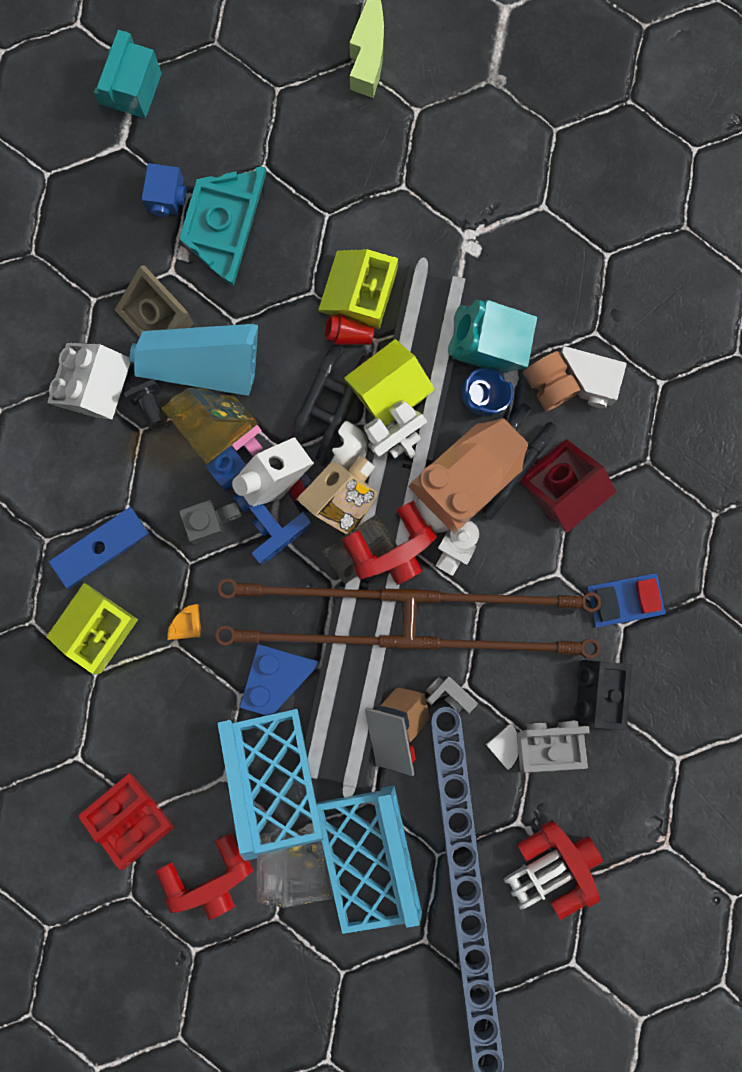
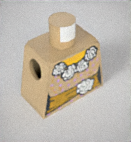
(341, 494)

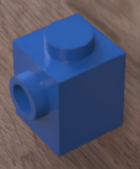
(163, 190)

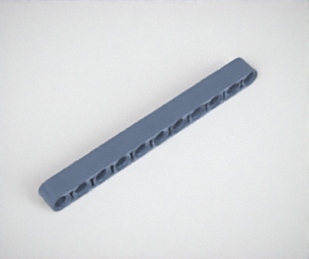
(477, 938)

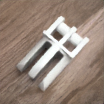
(538, 878)

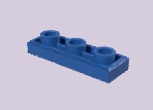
(83, 560)

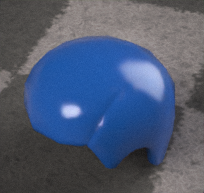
(486, 392)

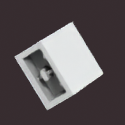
(89, 379)

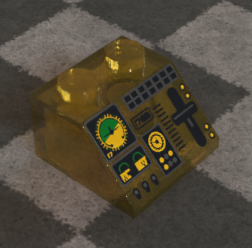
(209, 420)

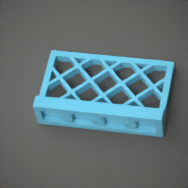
(240, 786)
(397, 863)

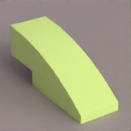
(367, 49)

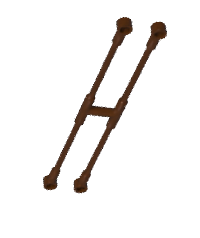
(408, 639)

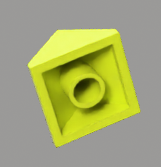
(388, 378)

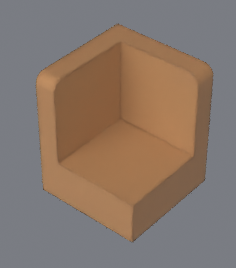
(414, 705)

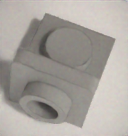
(456, 696)

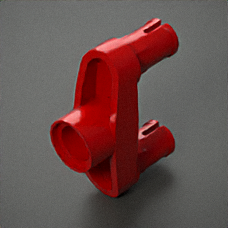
(398, 561)
(579, 859)
(213, 894)

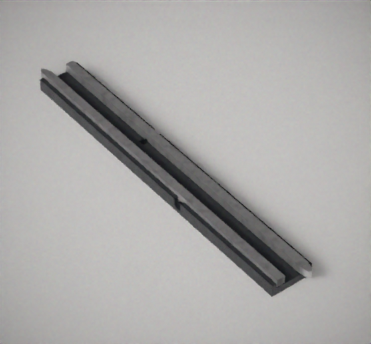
(356, 674)

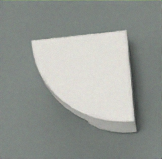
(505, 746)

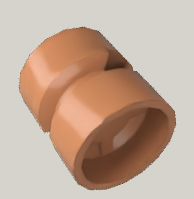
(551, 380)

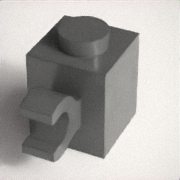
(205, 522)

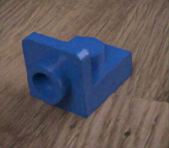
(226, 467)

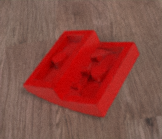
(126, 821)

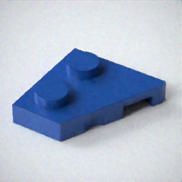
(274, 679)

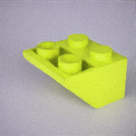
(359, 285)
(91, 629)

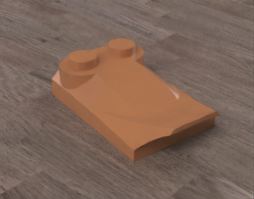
(471, 472)

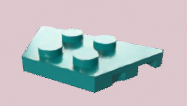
(221, 219)

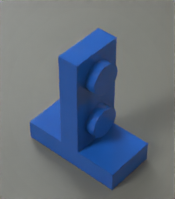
(267, 524)

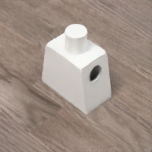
(261, 481)

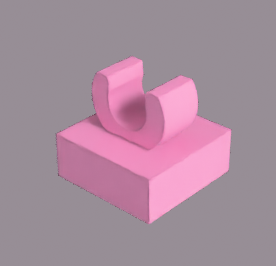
(249, 442)

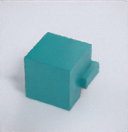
(128, 77)

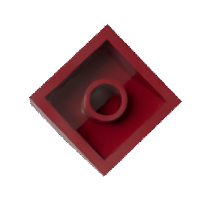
(568, 485)

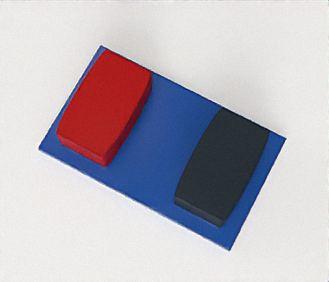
(627, 600)

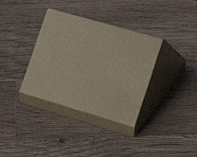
(150, 305)

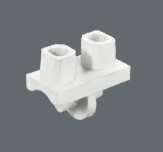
(407, 421)
(458, 547)

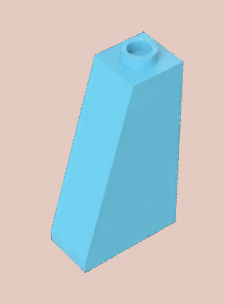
(199, 357)

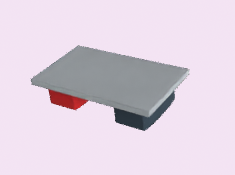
(390, 739)

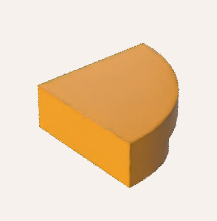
(186, 624)

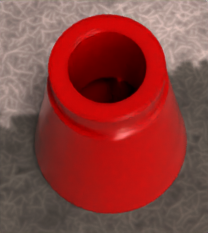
(347, 331)

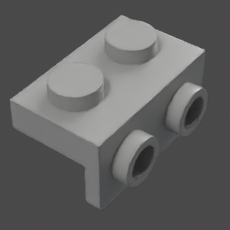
(552, 748)

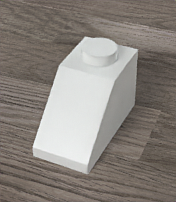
(596, 375)

